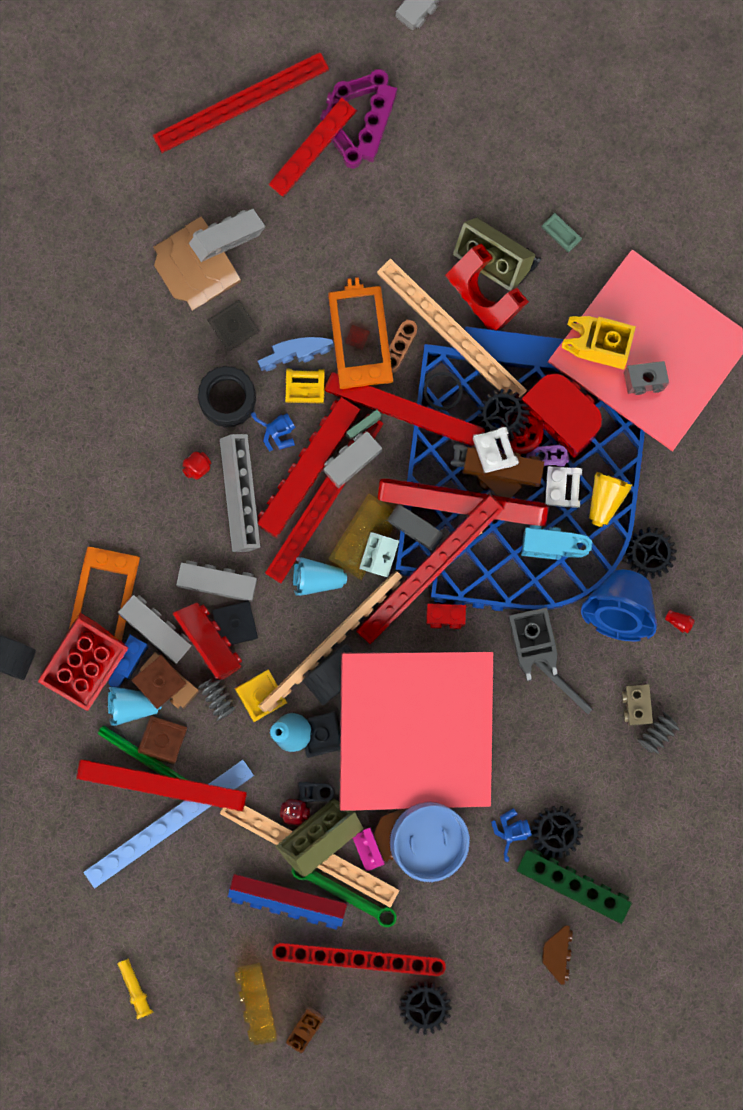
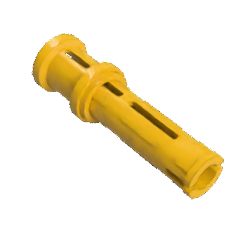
(138, 998)

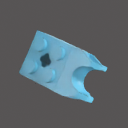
(553, 543)

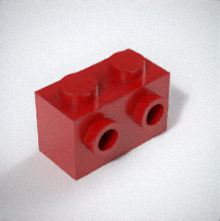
(446, 615)

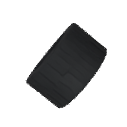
(218, 375)
(15, 657)
(327, 677)

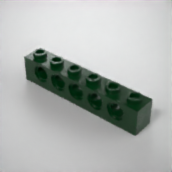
(616, 913)

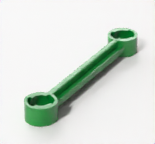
(347, 895)

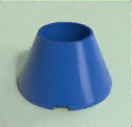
(622, 607)

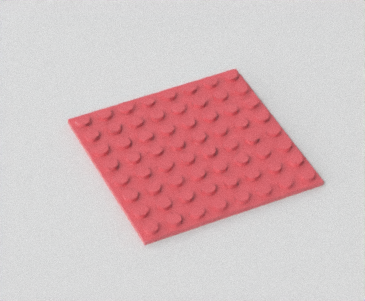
(671, 327)
(416, 729)

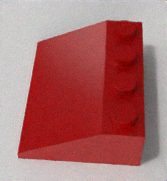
(208, 641)
(83, 662)

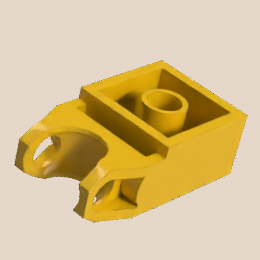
(600, 340)

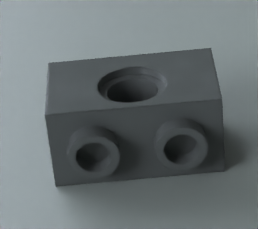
(654, 371)

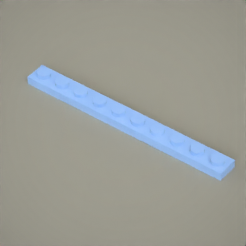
(161, 829)

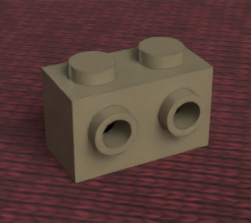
(638, 705)

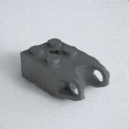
(537, 647)

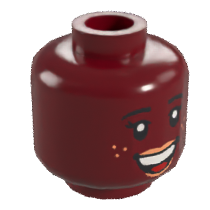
(294, 811)

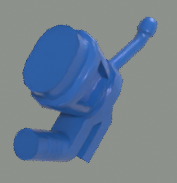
(280, 426)
(517, 831)

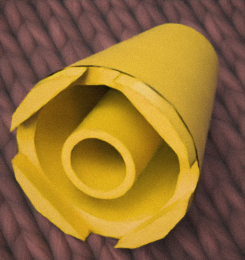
(606, 498)

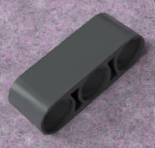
(415, 527)

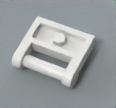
(489, 451)
(557, 486)

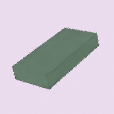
(561, 232)
(364, 425)

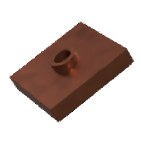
(159, 682)
(162, 740)

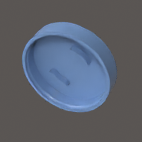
(429, 842)

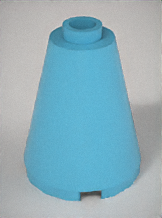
(316, 577)
(128, 705)
(291, 732)

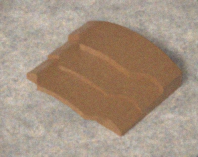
(188, 276)

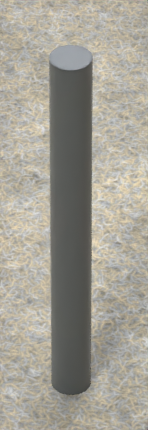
(566, 688)

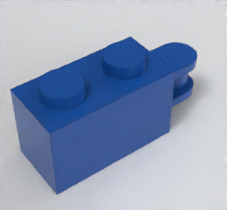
(128, 662)

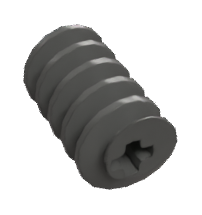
(217, 698)
(659, 733)

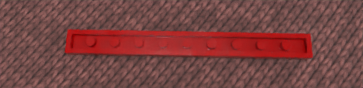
(240, 102)
(309, 522)
(430, 569)

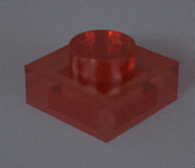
(357, 337)

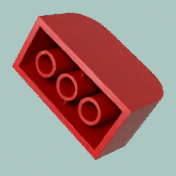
(564, 412)

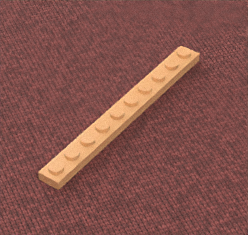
(449, 328)
(324, 648)
(333, 865)

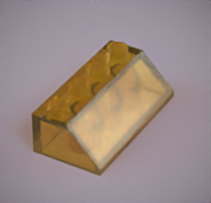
(351, 547)
(257, 1004)

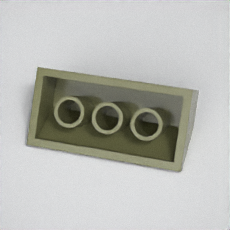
(510, 259)
(319, 837)

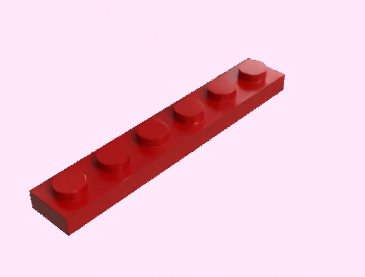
(312, 147)

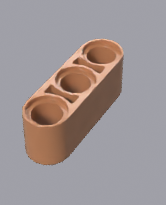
(406, 339)

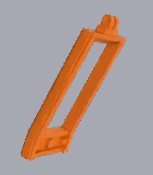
(364, 374)
(111, 562)

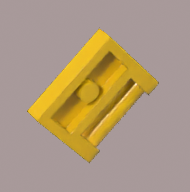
(305, 391)

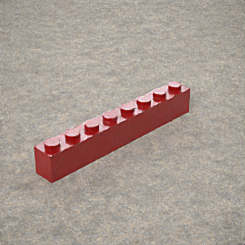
(308, 467)

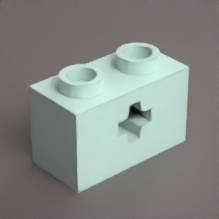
(379, 554)

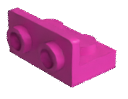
(368, 850)

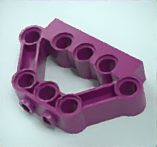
(355, 89)

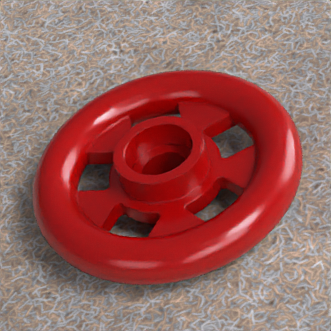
(530, 445)

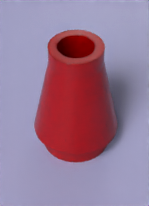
(681, 621)

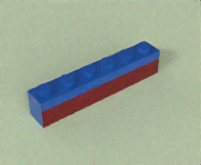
(287, 900)

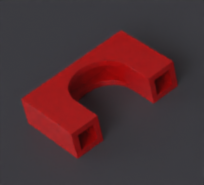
(465, 280)

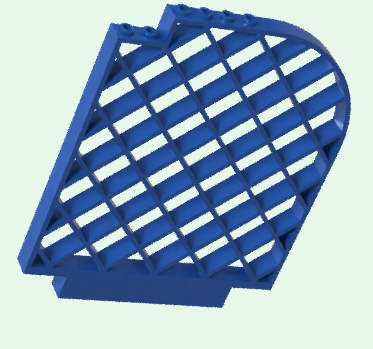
(529, 353)

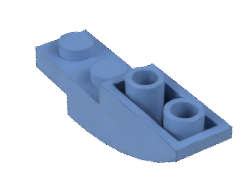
(302, 348)

